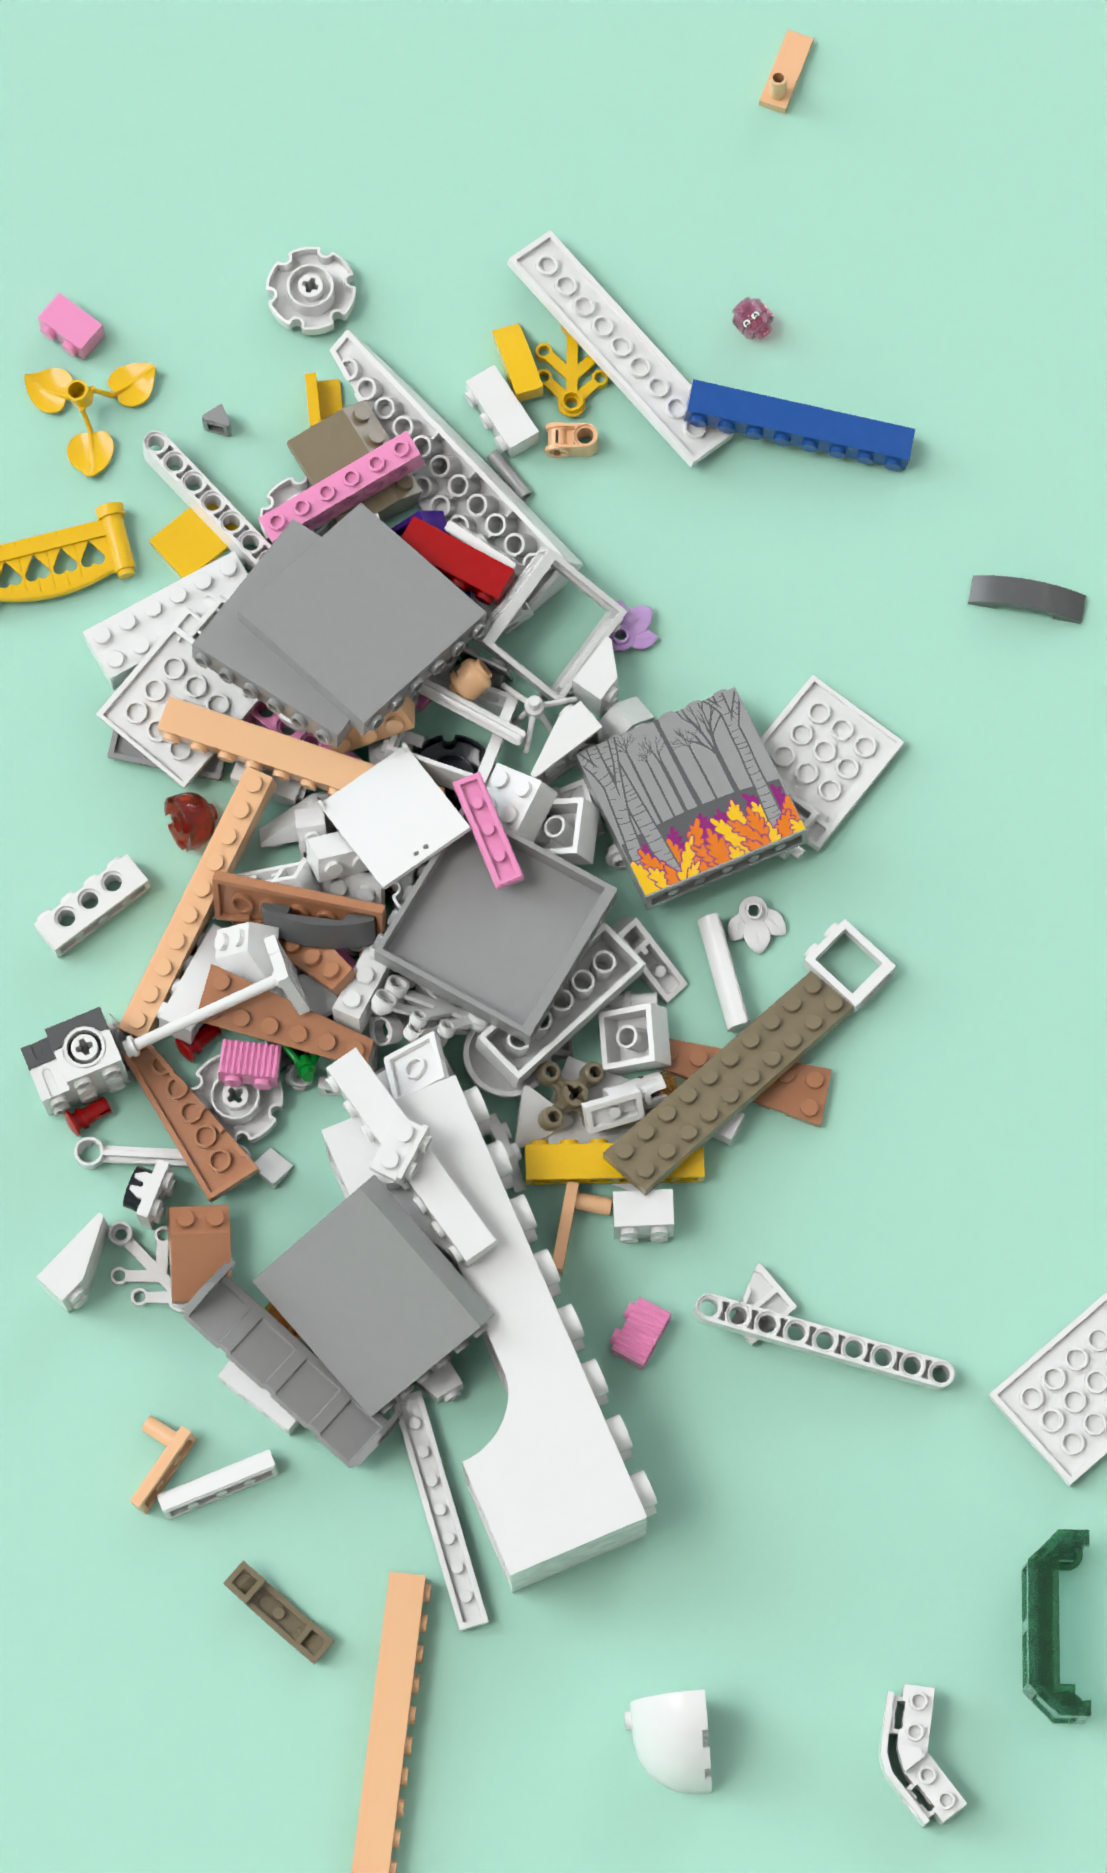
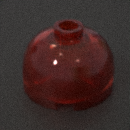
(191, 819)

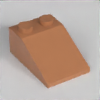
(197, 1247)

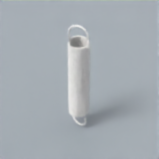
(118, 1037)

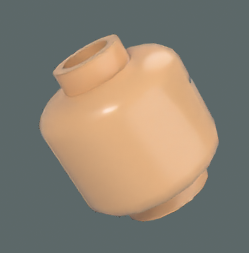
(470, 679)

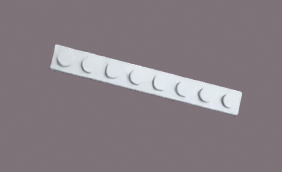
(440, 1512)

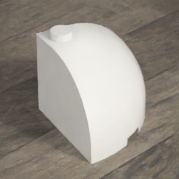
(672, 1739)

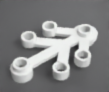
(386, 1002)
(438, 1008)
(155, 1271)

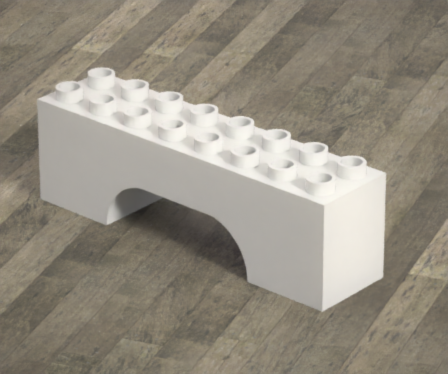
(555, 1469)

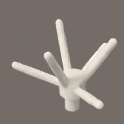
(534, 709)

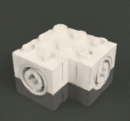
(75, 1062)

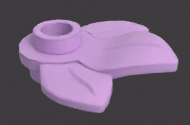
(635, 628)

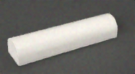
(723, 972)
(217, 1484)

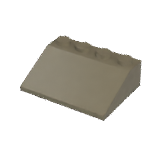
(340, 442)

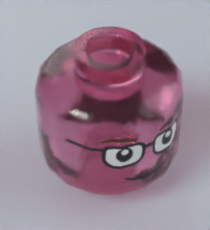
(752, 318)

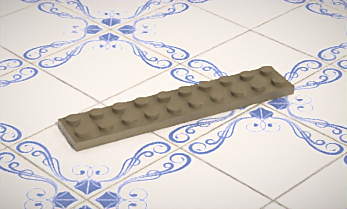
(728, 1083)

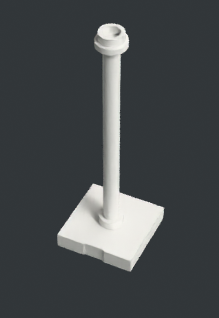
(283, 976)

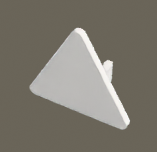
(527, 1123)

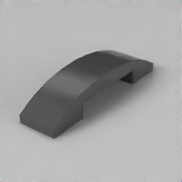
(1027, 595)
(320, 932)

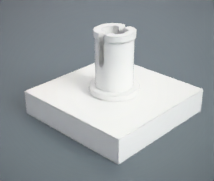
(416, 1065)

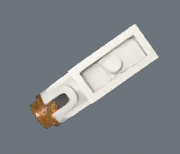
(627, 1101)

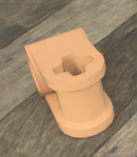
(568, 440)

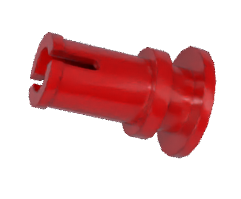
(204, 1036)
(83, 1117)

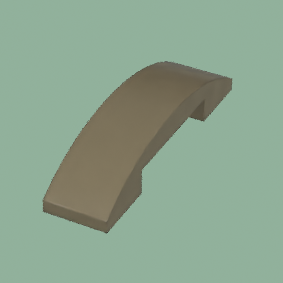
(278, 1612)

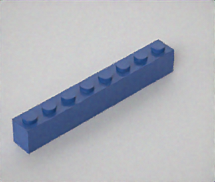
(799, 425)

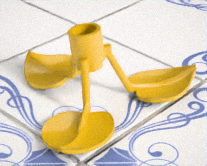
(53, 386)

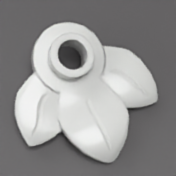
(758, 928)

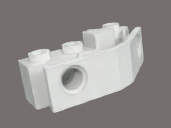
(915, 1761)

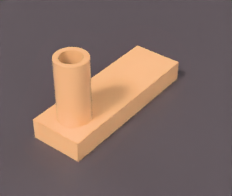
(786, 71)
(574, 1201)
(177, 1447)

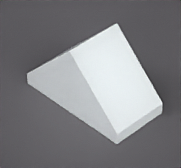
(624, 717)

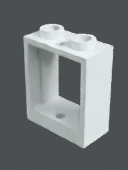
(870, 985)

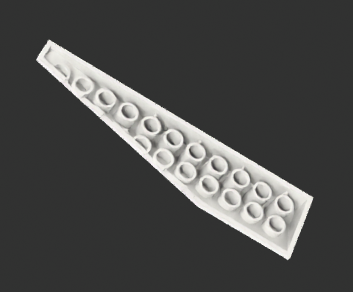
(454, 474)

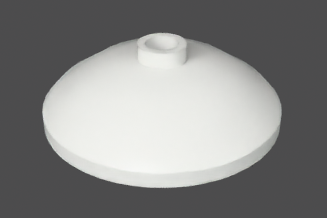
(486, 1075)

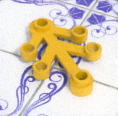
(571, 373)

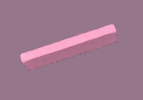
(488, 831)

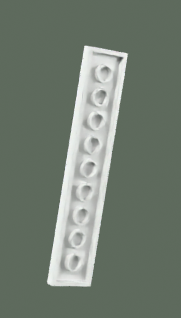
(614, 344)

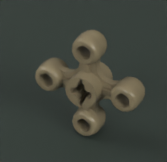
(563, 1089)

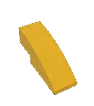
(518, 362)

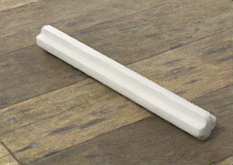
(473, 712)

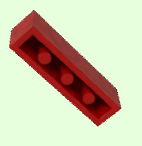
(460, 562)

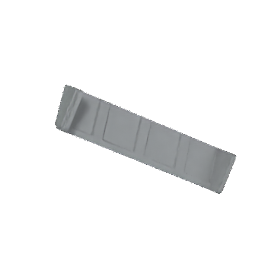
(285, 1368)

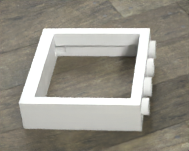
(517, 596)
(493, 700)

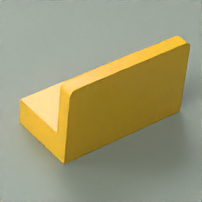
(322, 397)

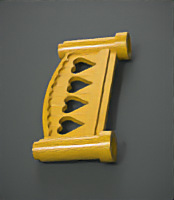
(105, 534)

